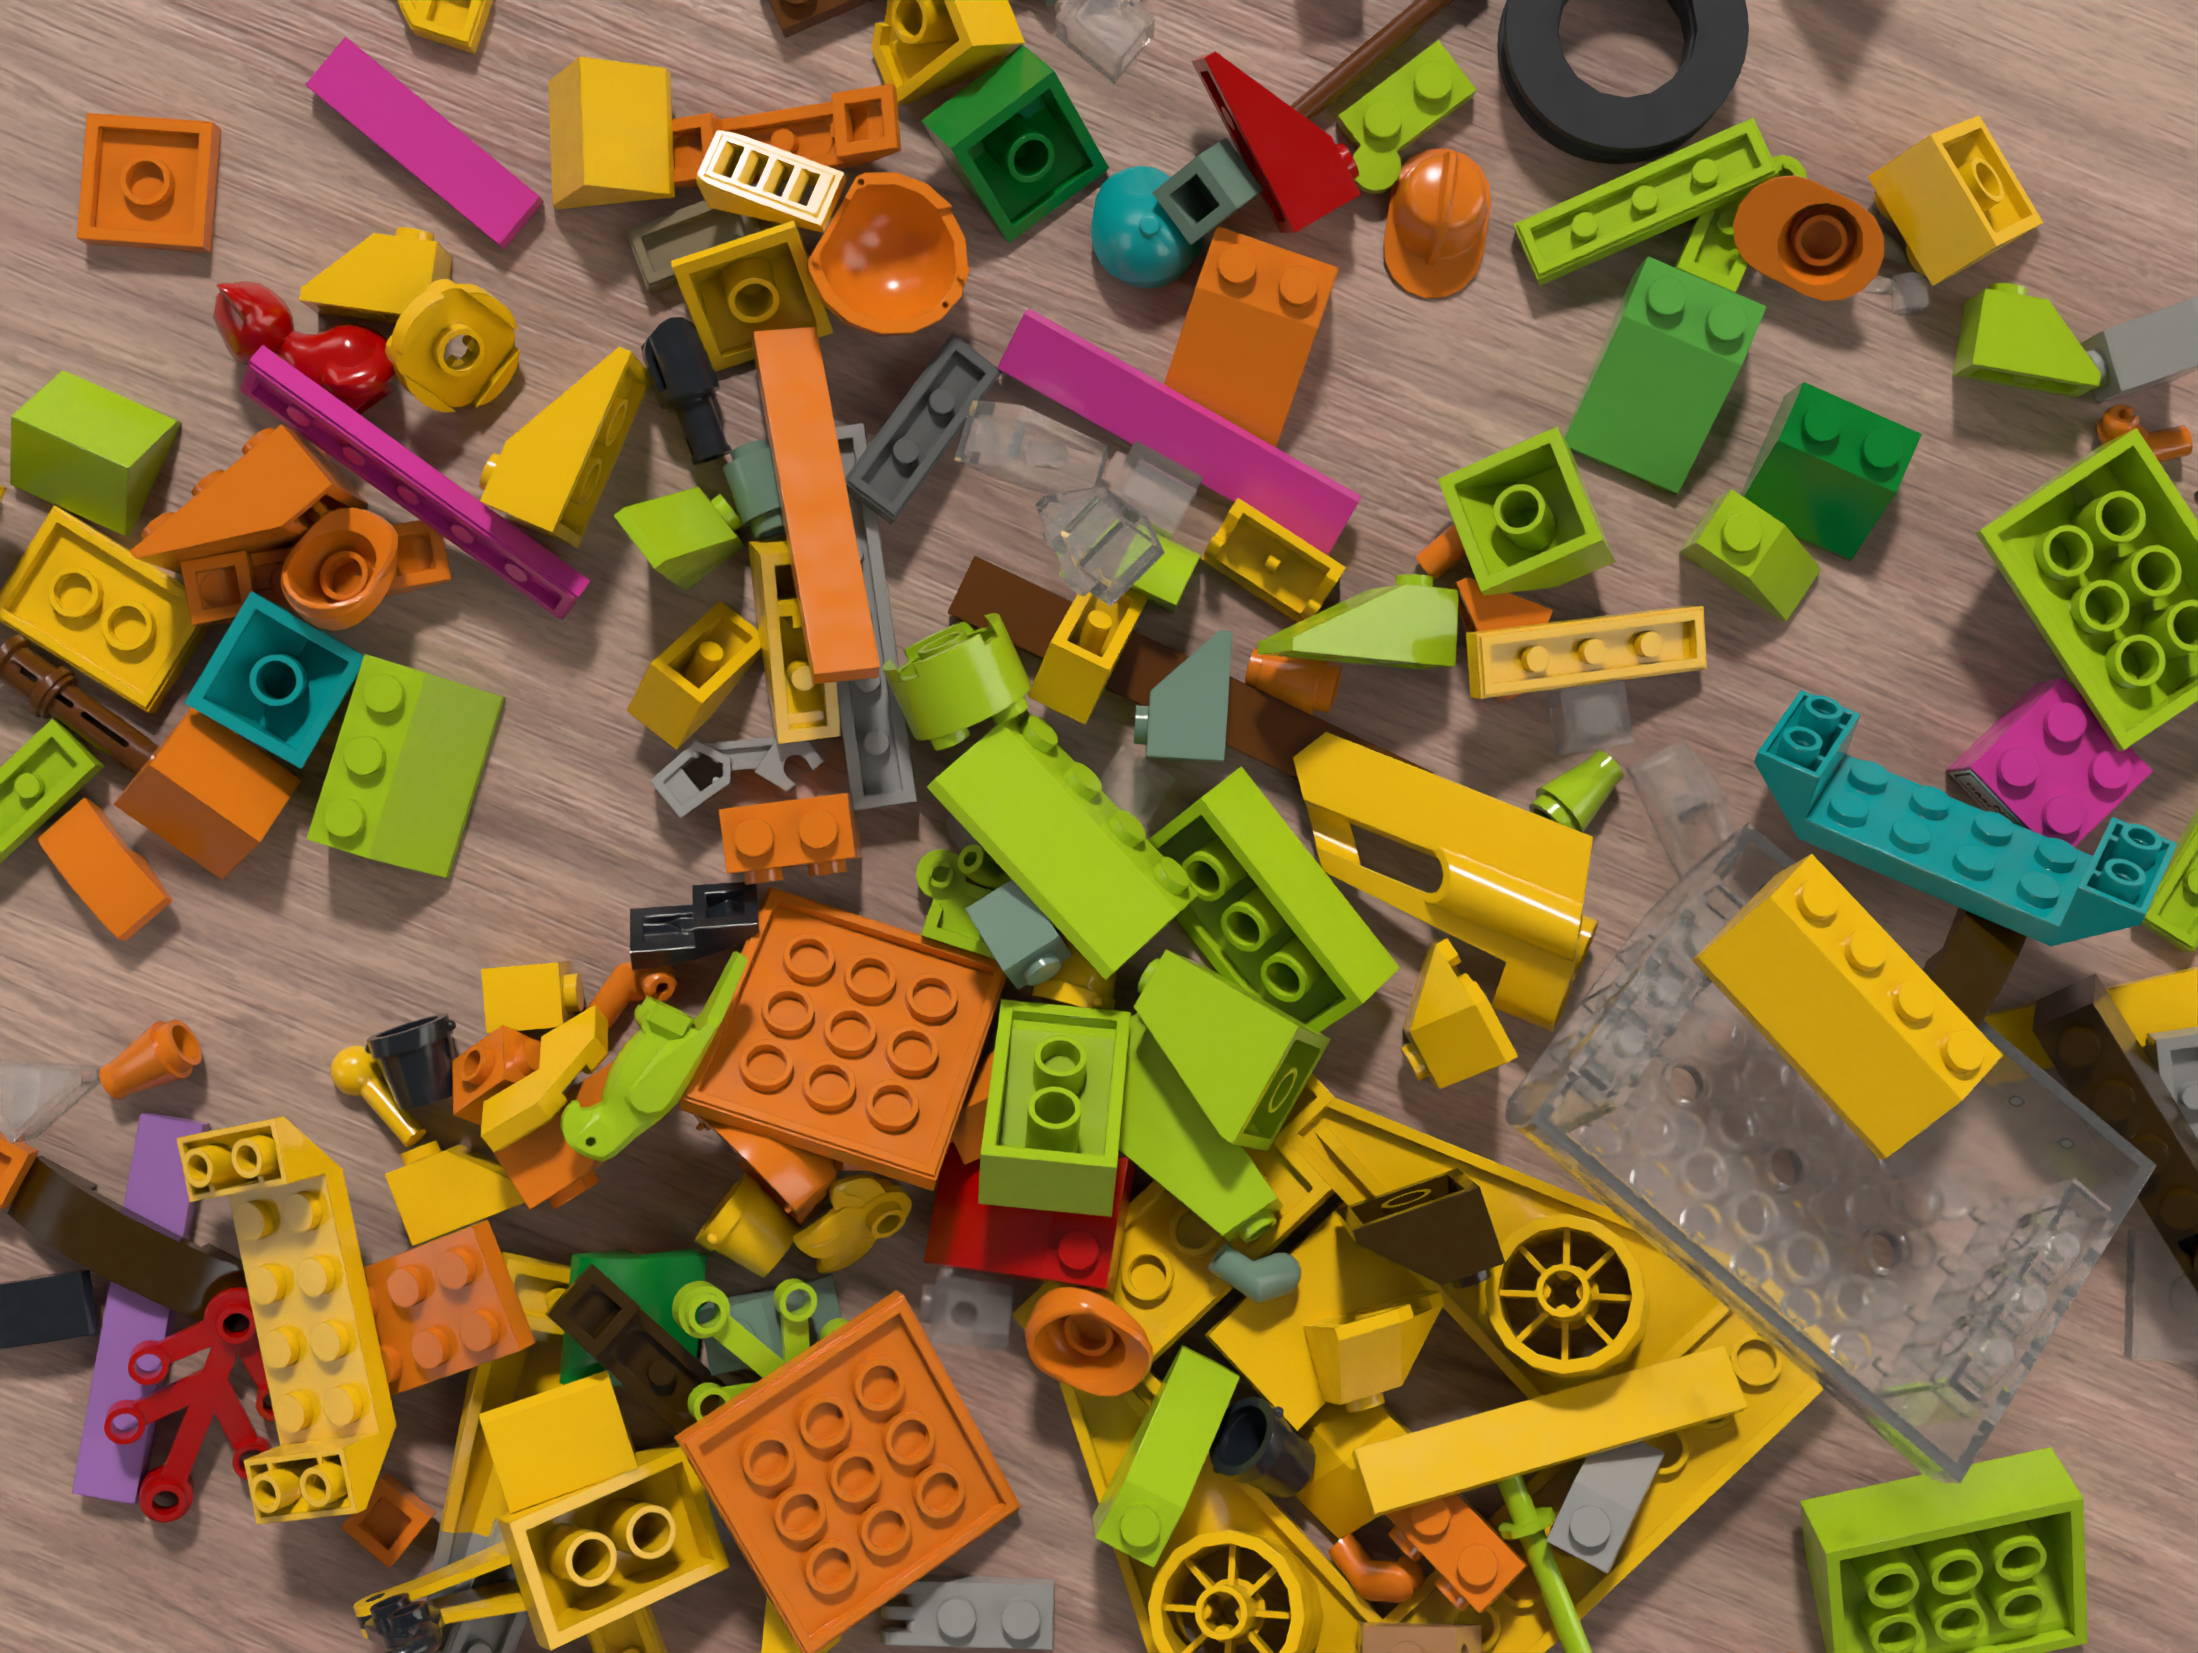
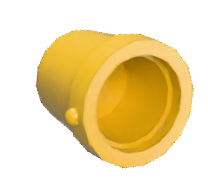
(1077, 984)
(749, 1228)

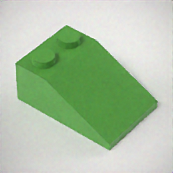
(1662, 374)

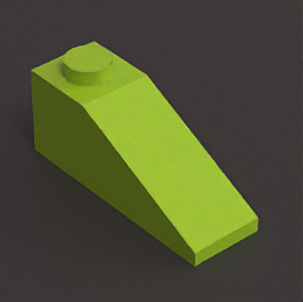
(683, 534)
(1382, 627)
(1165, 1457)

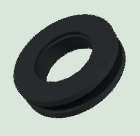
(1612, 126)

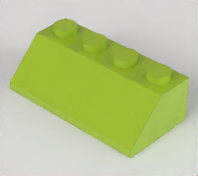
(1064, 841)
(1270, 908)

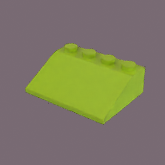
(2110, 582)
(1952, 1563)

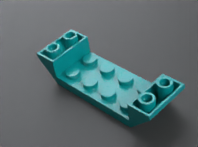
(1949, 846)

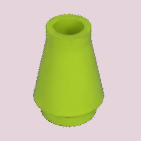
(1579, 792)

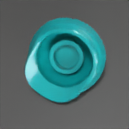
(1135, 233)

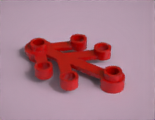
(203, 1393)

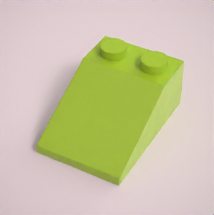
(1054, 1108)

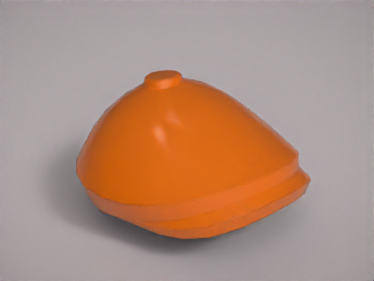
(341, 568)
(1087, 1341)

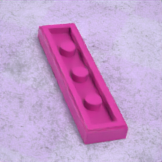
(424, 143)

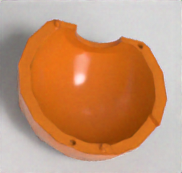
(890, 257)
(788, 1174)

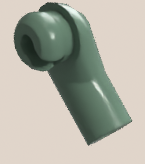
(1256, 1279)

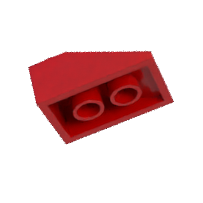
(1025, 1241)

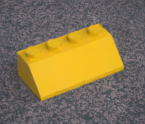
(1847, 1007)

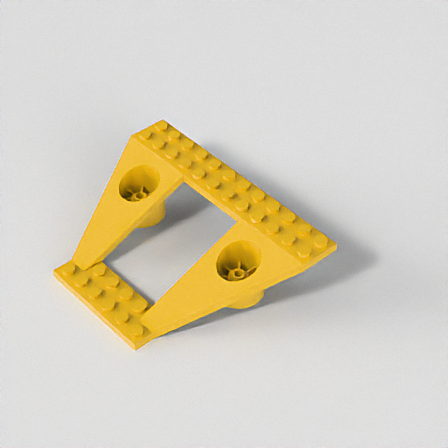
(1361, 1155)

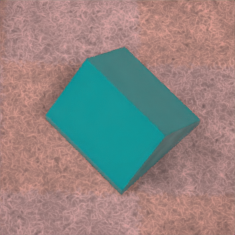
(276, 679)

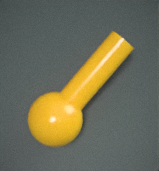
(360, 1075)

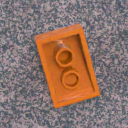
(1250, 331)
(545, 1164)

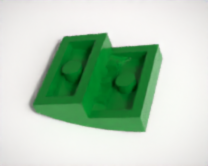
(649, 1281)

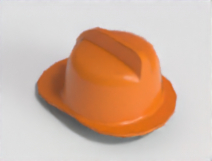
(1437, 223)
(1809, 238)

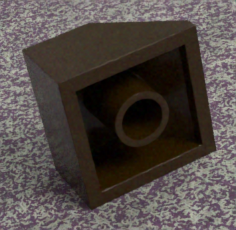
(1430, 1228)

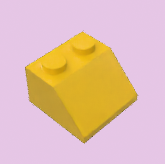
(1953, 199)

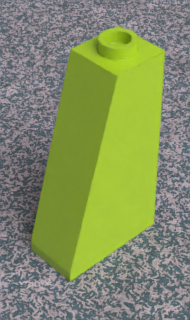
(1181, 1149)

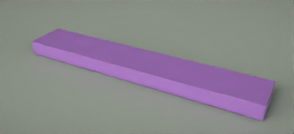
(159, 1194)

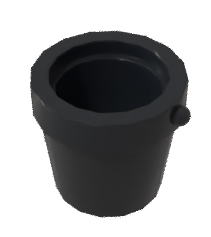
(416, 1060)
(1262, 1449)

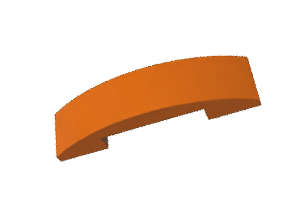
(838, 134)
(222, 582)

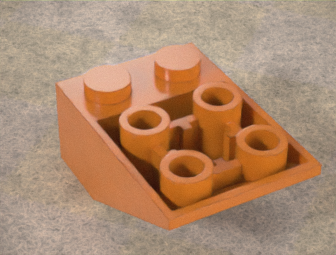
(252, 506)

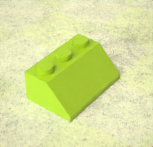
(405, 767)

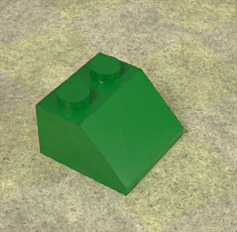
(1016, 142)
(1829, 469)

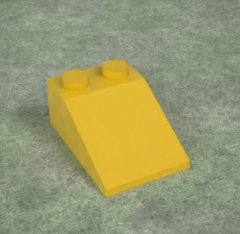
(564, 456)

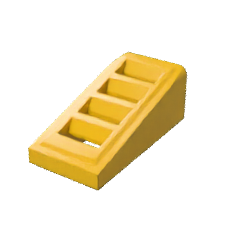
(734, 162)

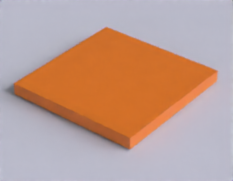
(849, 1039)
(849, 1473)

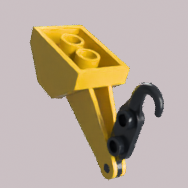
(573, 1561)

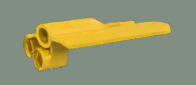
(1507, 873)

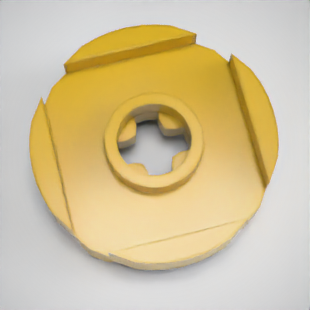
(428, 326)

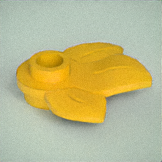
(860, 1215)

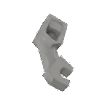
(751, 754)

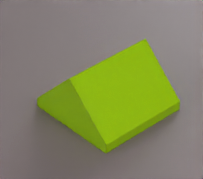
(89, 450)

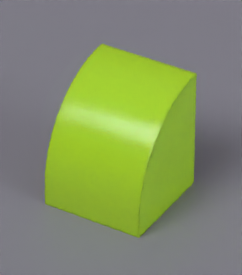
(1169, 575)

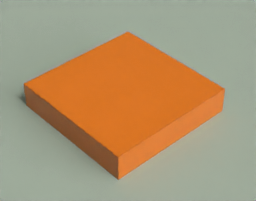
(148, 182)

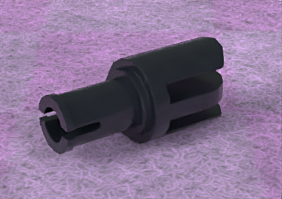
(686, 385)

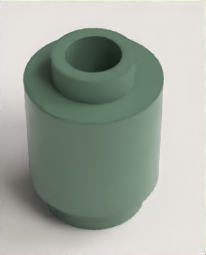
(755, 489)

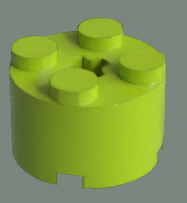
(959, 681)

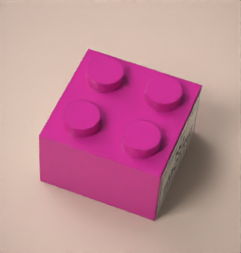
(2049, 765)

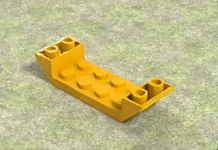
(307, 1315)

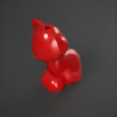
(342, 360)

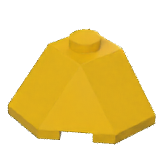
(941, 43)
(1451, 1023)
(1371, 1348)
(1335, 1487)

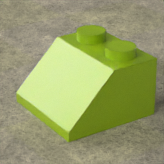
(1526, 517)

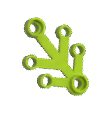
(739, 1340)

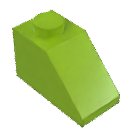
(2021, 344)
(1752, 554)

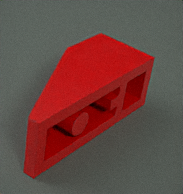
(1286, 152)

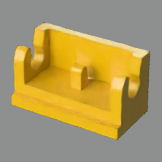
(1272, 562)

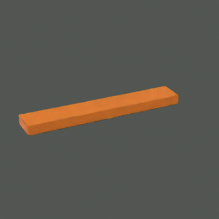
(815, 506)

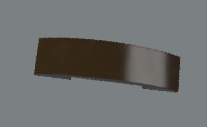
(1974, 963)
(123, 1244)
(633, 1347)

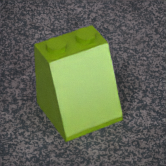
(1228, 1047)

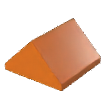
(209, 792)

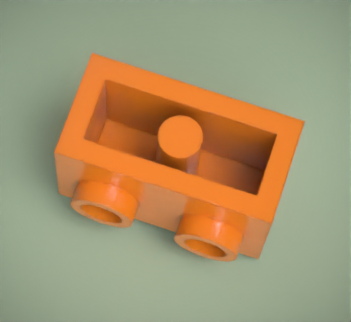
(790, 834)
(1462, 1547)

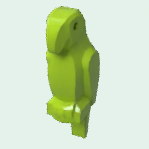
(649, 1071)

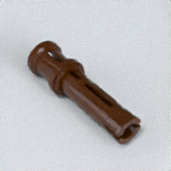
(49, 698)

